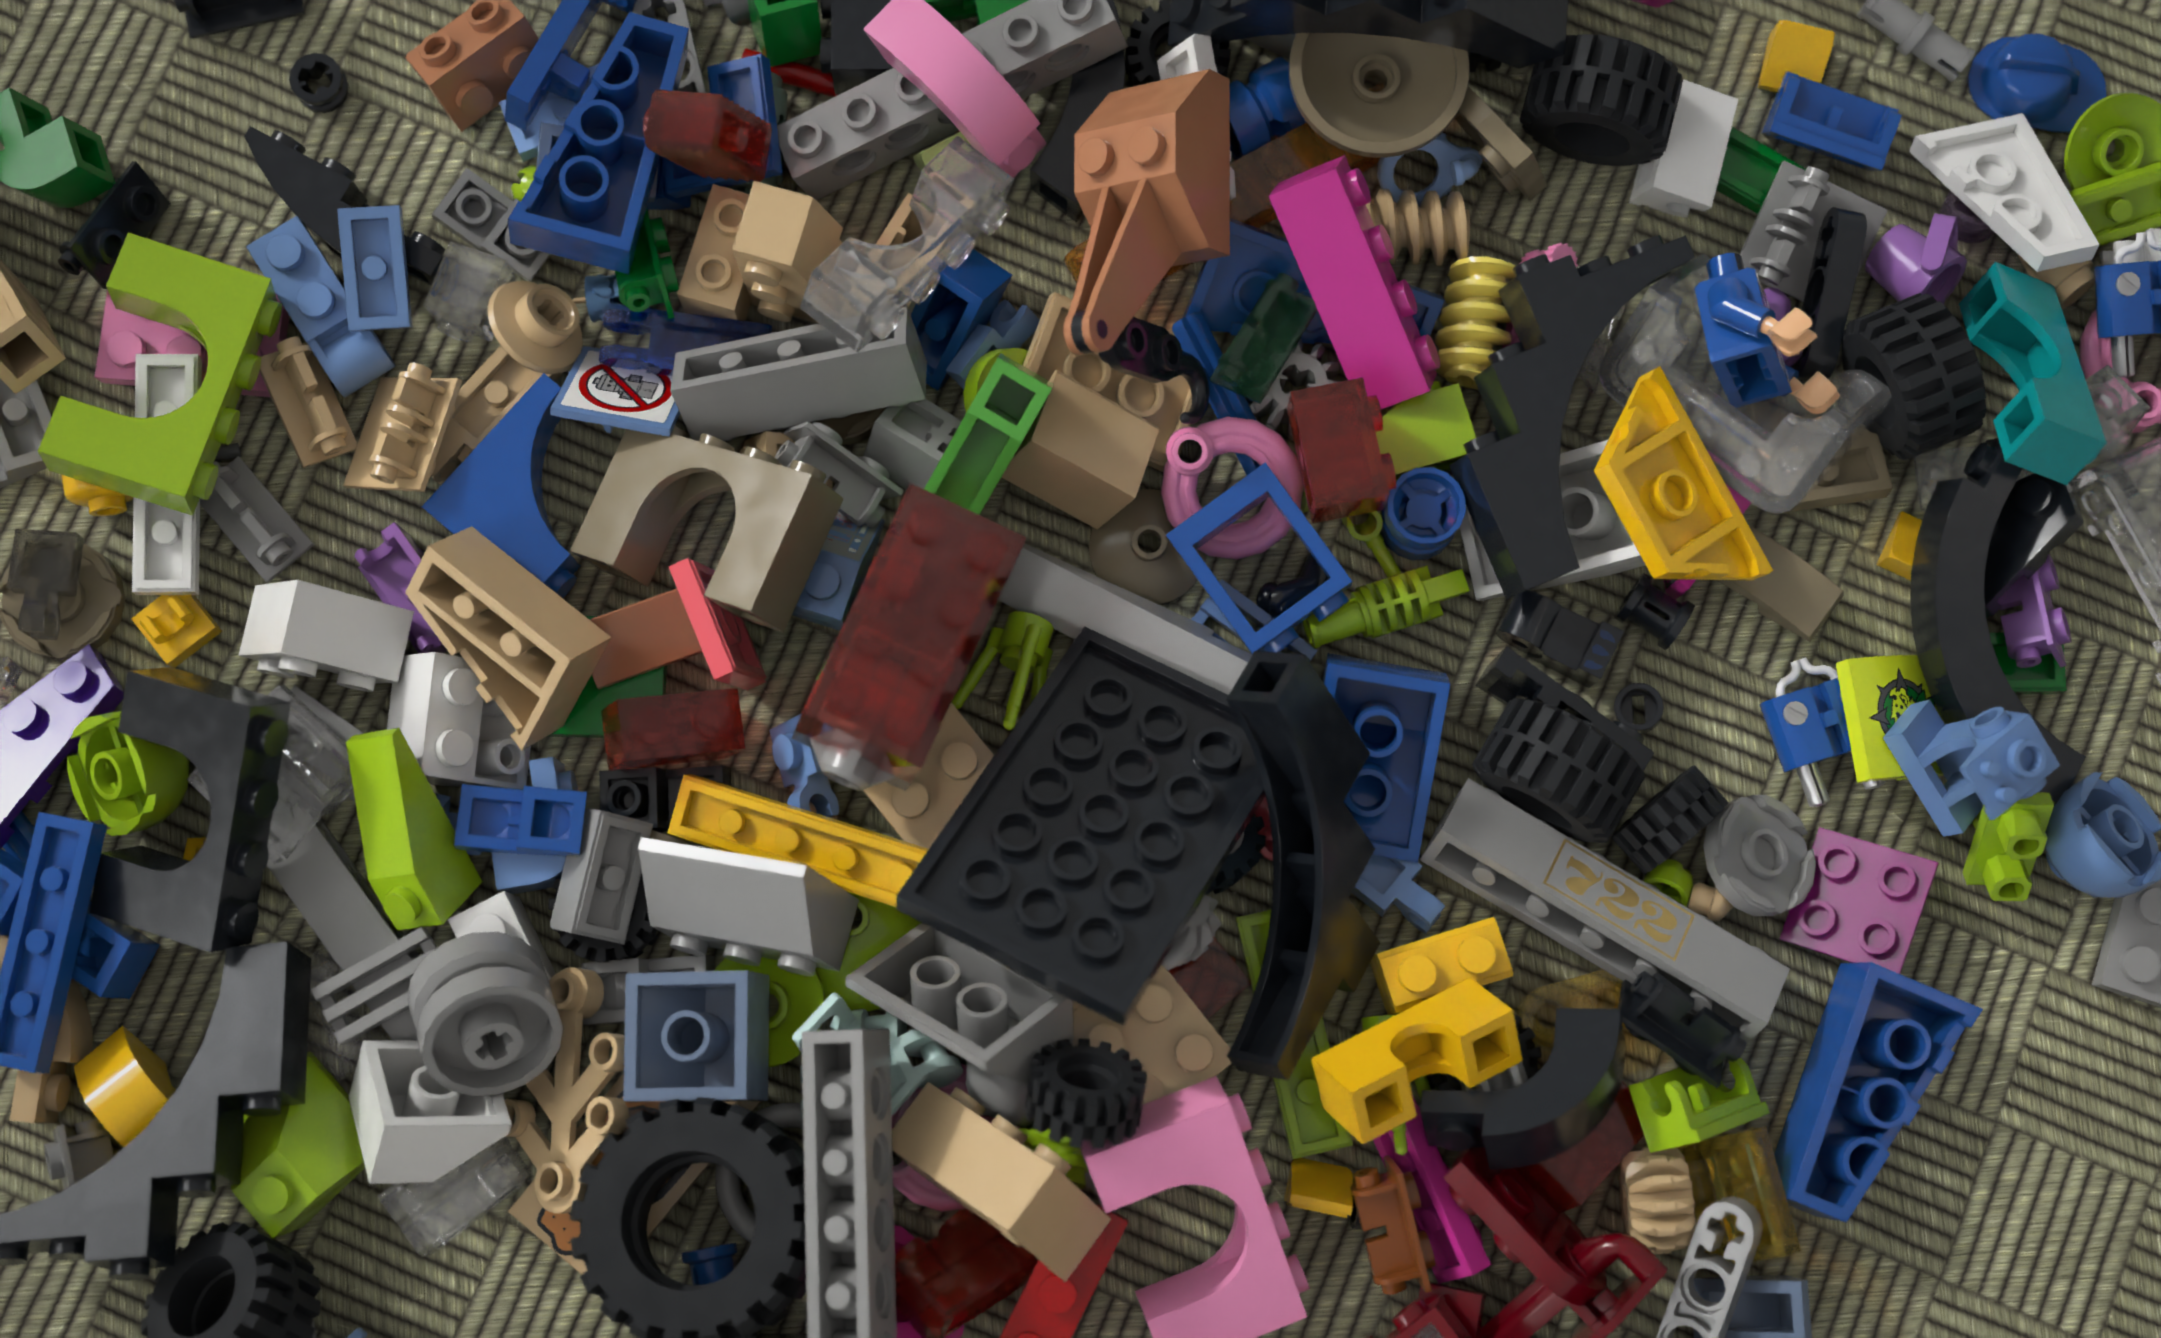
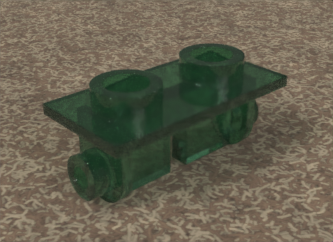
(1265, 339)

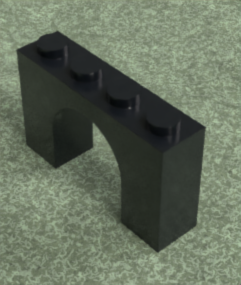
(238, 749)

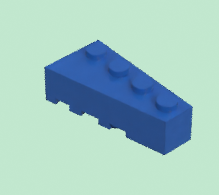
(600, 173)
(1863, 1083)

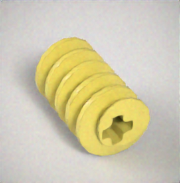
(1472, 318)

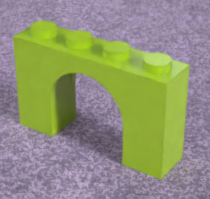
(172, 454)

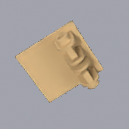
(403, 431)

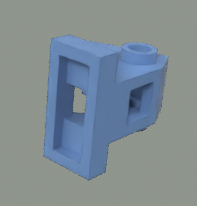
(1984, 759)

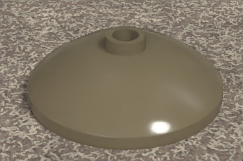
(1418, 100)

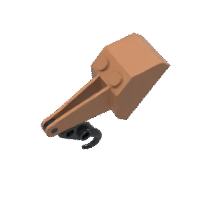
(1155, 199)

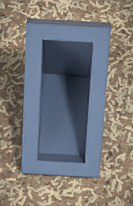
(1766, 1308)

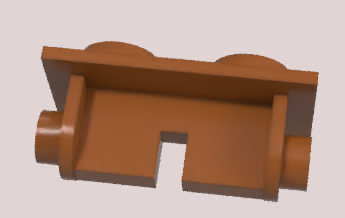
(1402, 1250)

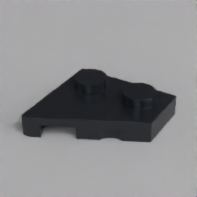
(2030, 525)

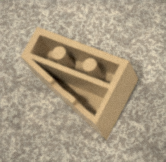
(779, 247)
(510, 631)
(999, 1177)

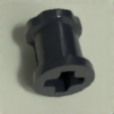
(1675, 613)

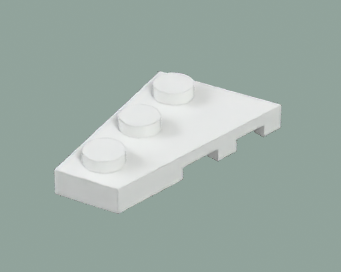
(2011, 187)

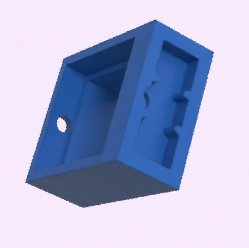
(1226, 510)

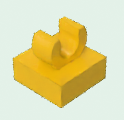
(176, 627)

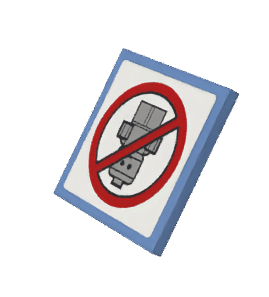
(616, 397)

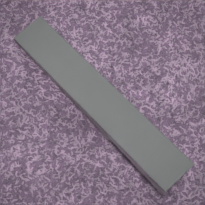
(1079, 599)

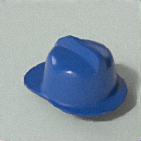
(2035, 78)

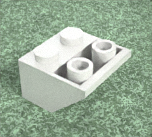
(452, 727)

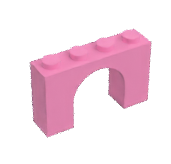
(1199, 1141)

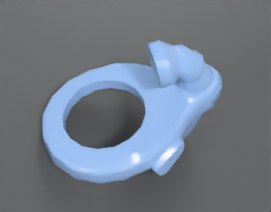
(1453, 163)

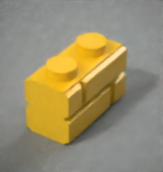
(1440, 961)

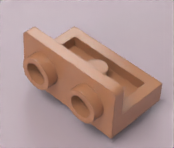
(474, 59)

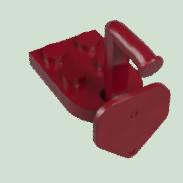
(1554, 1250)

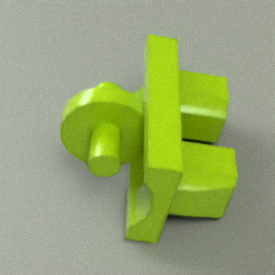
(2008, 847)

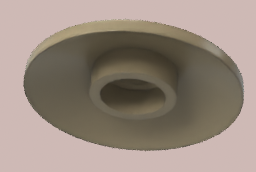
(1119, 560)

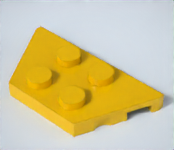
(1674, 493)

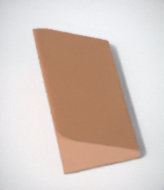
(644, 638)

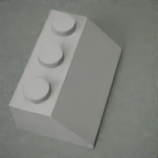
(746, 906)
(965, 1001)

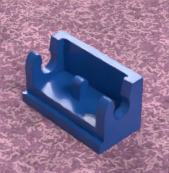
(1832, 122)

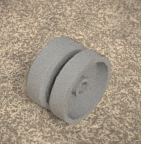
(484, 1014)

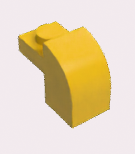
(123, 1084)

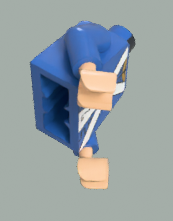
(1749, 342)

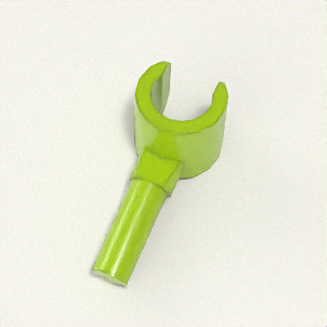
(1370, 534)

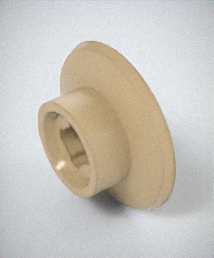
(536, 325)

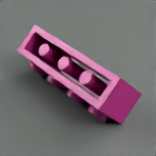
(1354, 282)

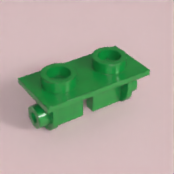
(650, 275)

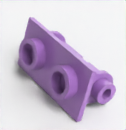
(2039, 626)

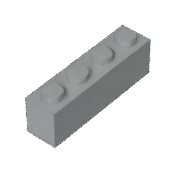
(794, 379)

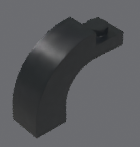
(1547, 1110)

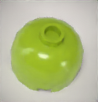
(124, 777)

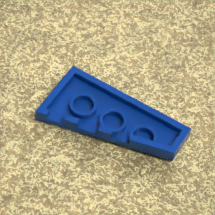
(1234, 283)

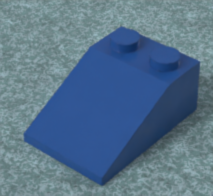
(1401, 723)

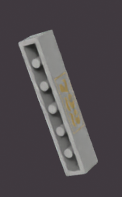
(1600, 908)

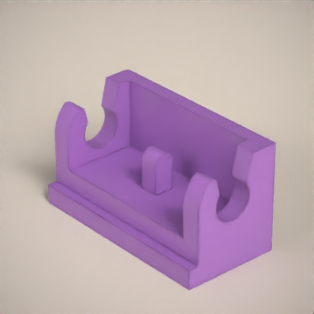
(390, 572)

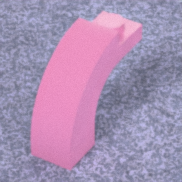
(958, 82)

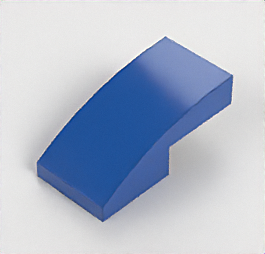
(520, 820)

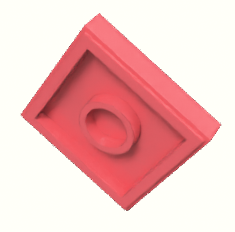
(718, 631)

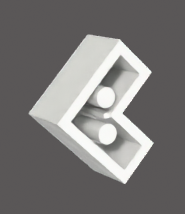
(312, 627)

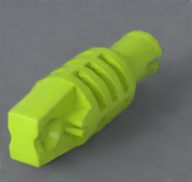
(1388, 606)

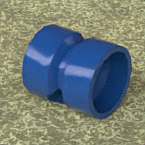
(1262, 108)
(1422, 513)

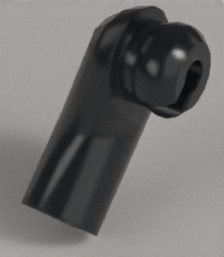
(1280, 597)

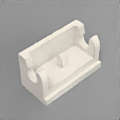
(1693, 157)

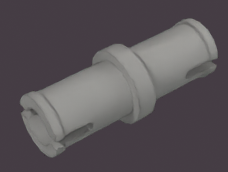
(1917, 35)

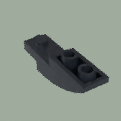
(319, 189)

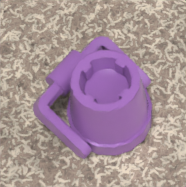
(1914, 264)

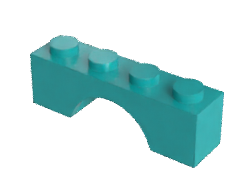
(2052, 418)

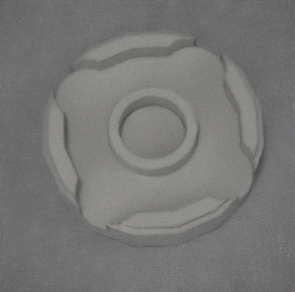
(1759, 856)

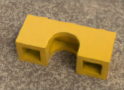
(1451, 1033)

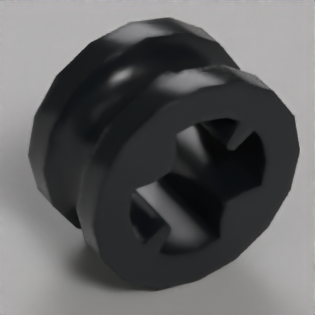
(312, 67)

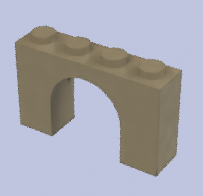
(775, 533)

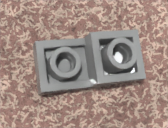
(480, 218)

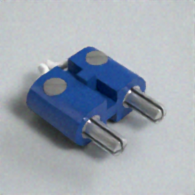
(2128, 302)
(1809, 728)

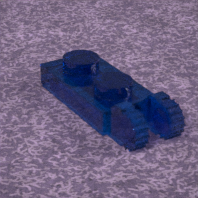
(669, 337)

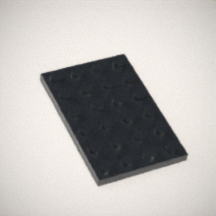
(1093, 827)

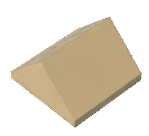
(1083, 453)

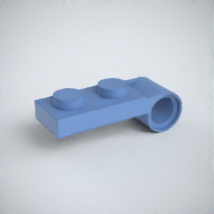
(318, 306)

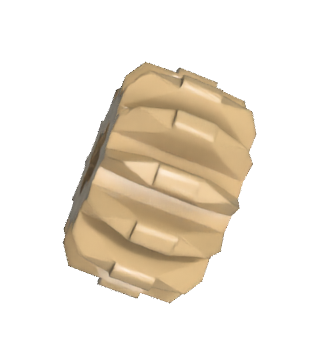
(1657, 1199)

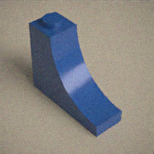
(502, 490)

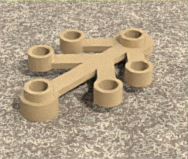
(567, 1097)

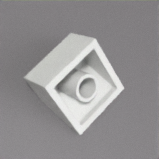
(413, 1124)

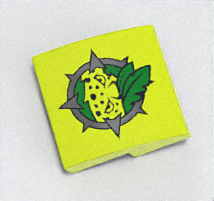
(1873, 698)

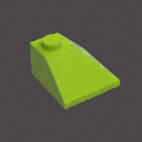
(300, 1156)

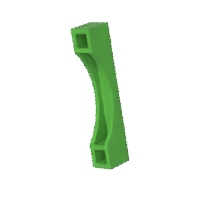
(989, 435)

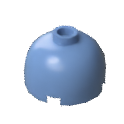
(2104, 838)

